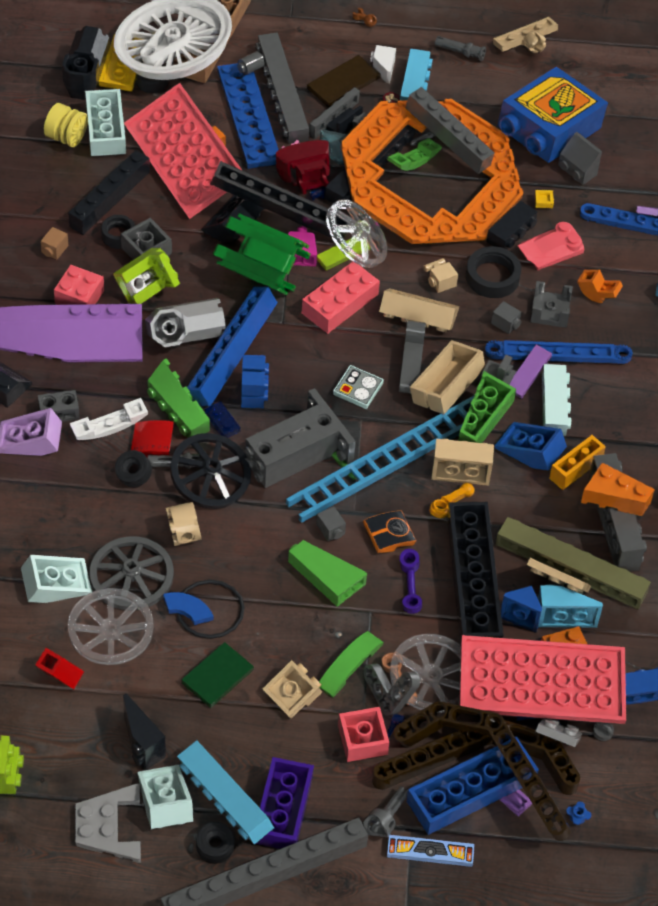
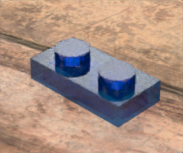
(222, 420)

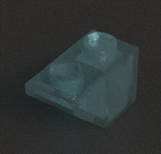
(334, 144)

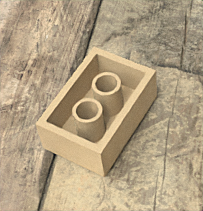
(462, 462)

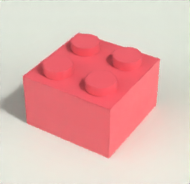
(79, 287)
(363, 734)

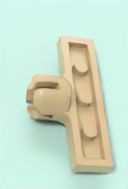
(530, 36)

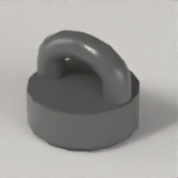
(603, 731)

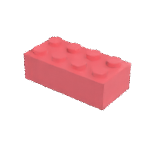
(340, 297)

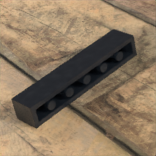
(109, 192)

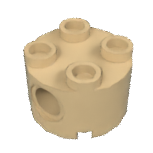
(183, 523)

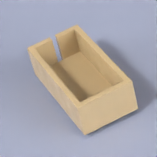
(447, 377)

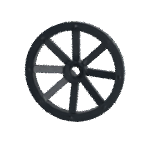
(209, 472)

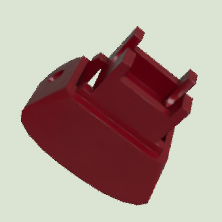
(310, 161)

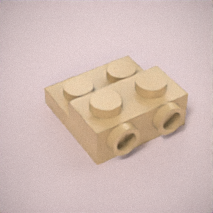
(293, 688)

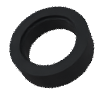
(494, 255)

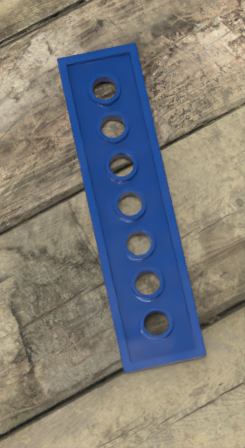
(243, 121)

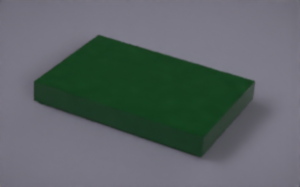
(217, 674)

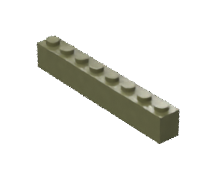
(582, 565)

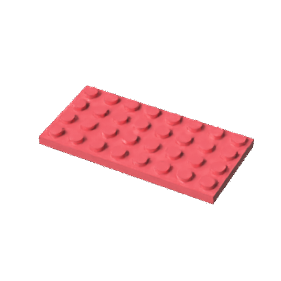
(181, 148)
(543, 679)

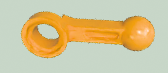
(465, 490)

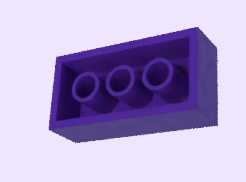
(285, 801)

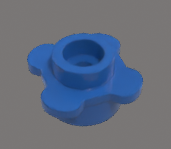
(576, 818)

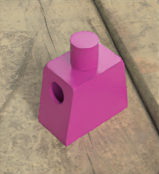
(308, 238)

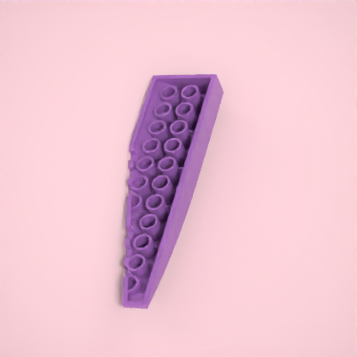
(74, 331)

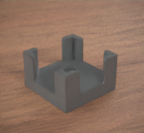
(551, 307)

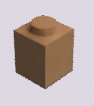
(54, 243)

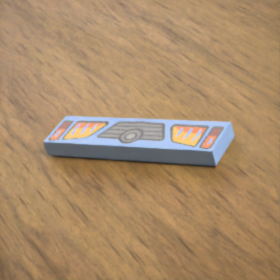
(430, 850)

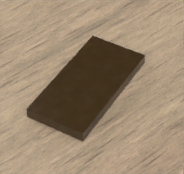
(343, 79)

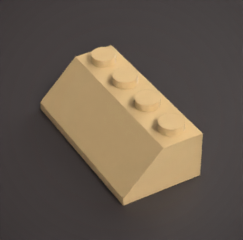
(418, 309)

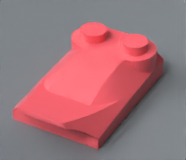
(552, 246)

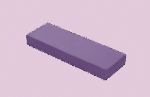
(530, 370)

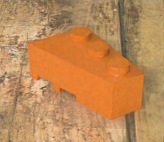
(617, 490)

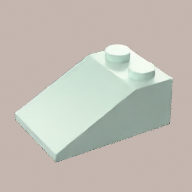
(55, 578)
(165, 796)

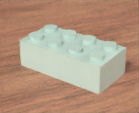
(105, 122)

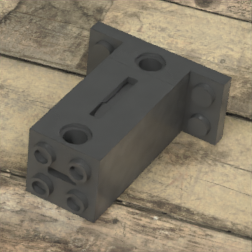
(299, 443)

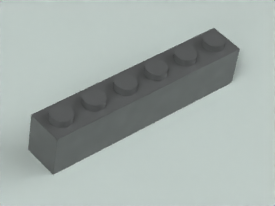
(449, 130)

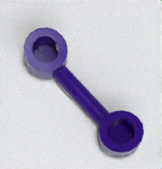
(410, 564)

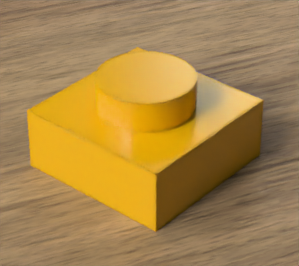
(544, 199)

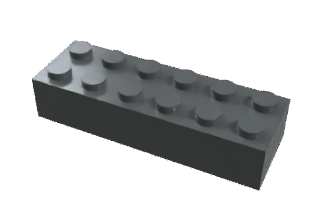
(619, 527)

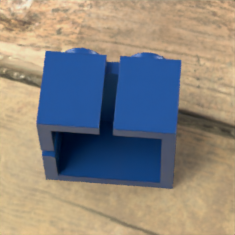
(254, 381)

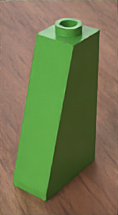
(327, 572)

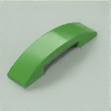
(423, 153)
(348, 662)

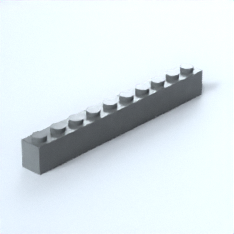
(273, 867)

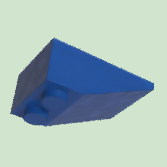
(532, 444)

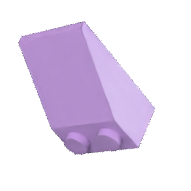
(31, 434)

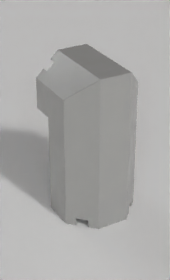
(186, 322)

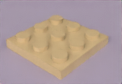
(558, 576)

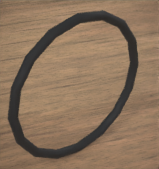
(218, 634)

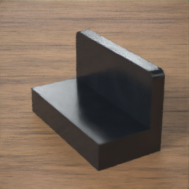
(343, 122)

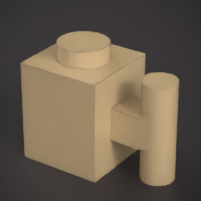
(441, 275)

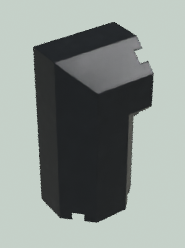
(85, 61)

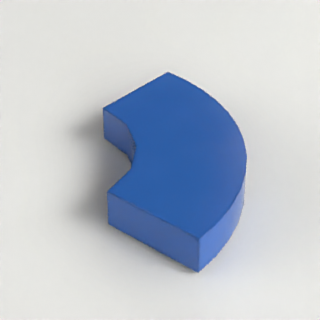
(188, 606)

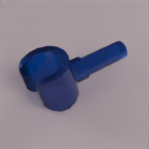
(396, 720)

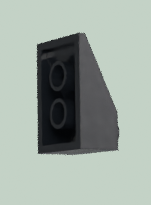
(145, 738)

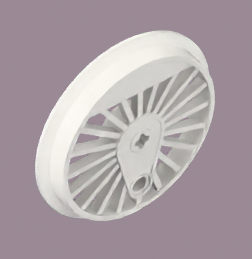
(173, 38)

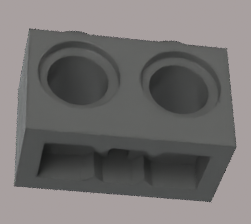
(62, 403)

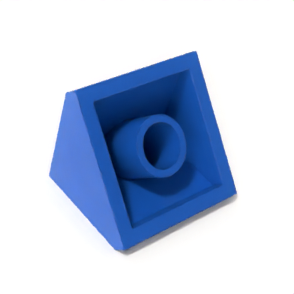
(522, 608)

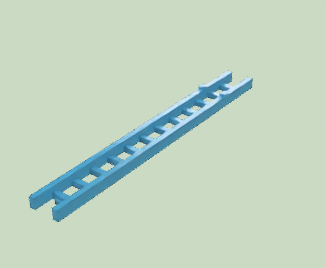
(370, 457)

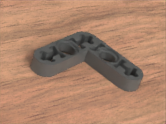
(390, 701)

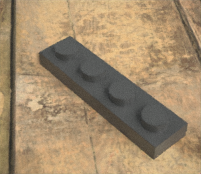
(349, 100)

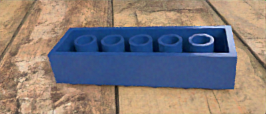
(465, 789)

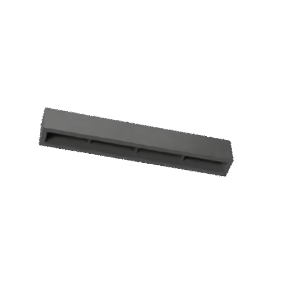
(282, 88)

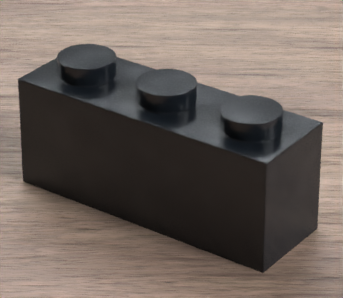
(512, 226)

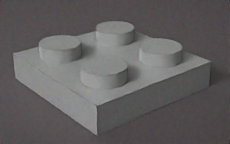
(565, 734)

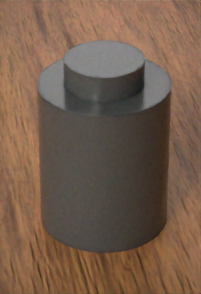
(250, 63)

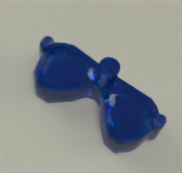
(316, 193)

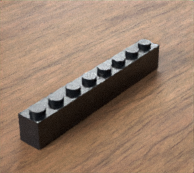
(339, 188)
(273, 198)

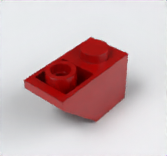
(59, 668)

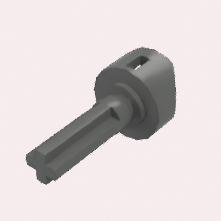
(382, 819)

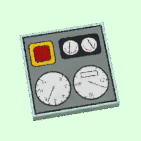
(358, 387)

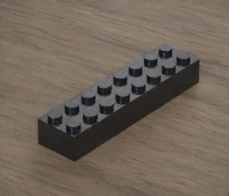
(474, 570)

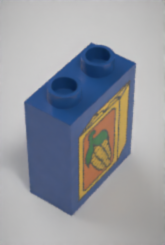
(550, 112)

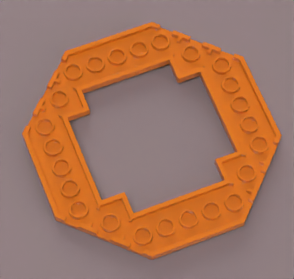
(401, 217)

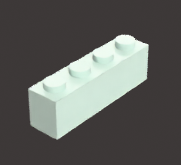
(555, 397)

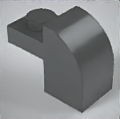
(501, 371)

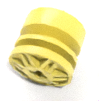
(65, 125)

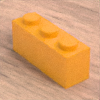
(576, 462)

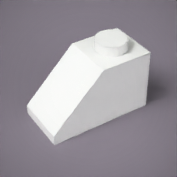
(383, 61)

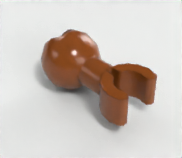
(369, 19)

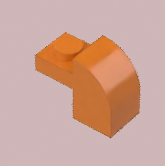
(596, 288)

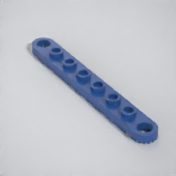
(620, 218)
(561, 351)

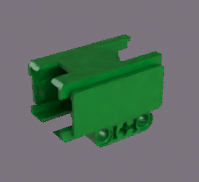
(264, 254)

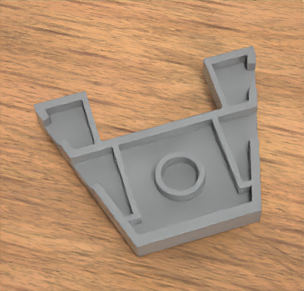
(99, 823)

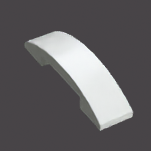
(110, 423)

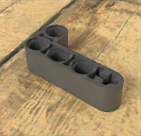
(412, 355)

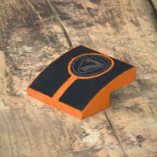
(389, 531)

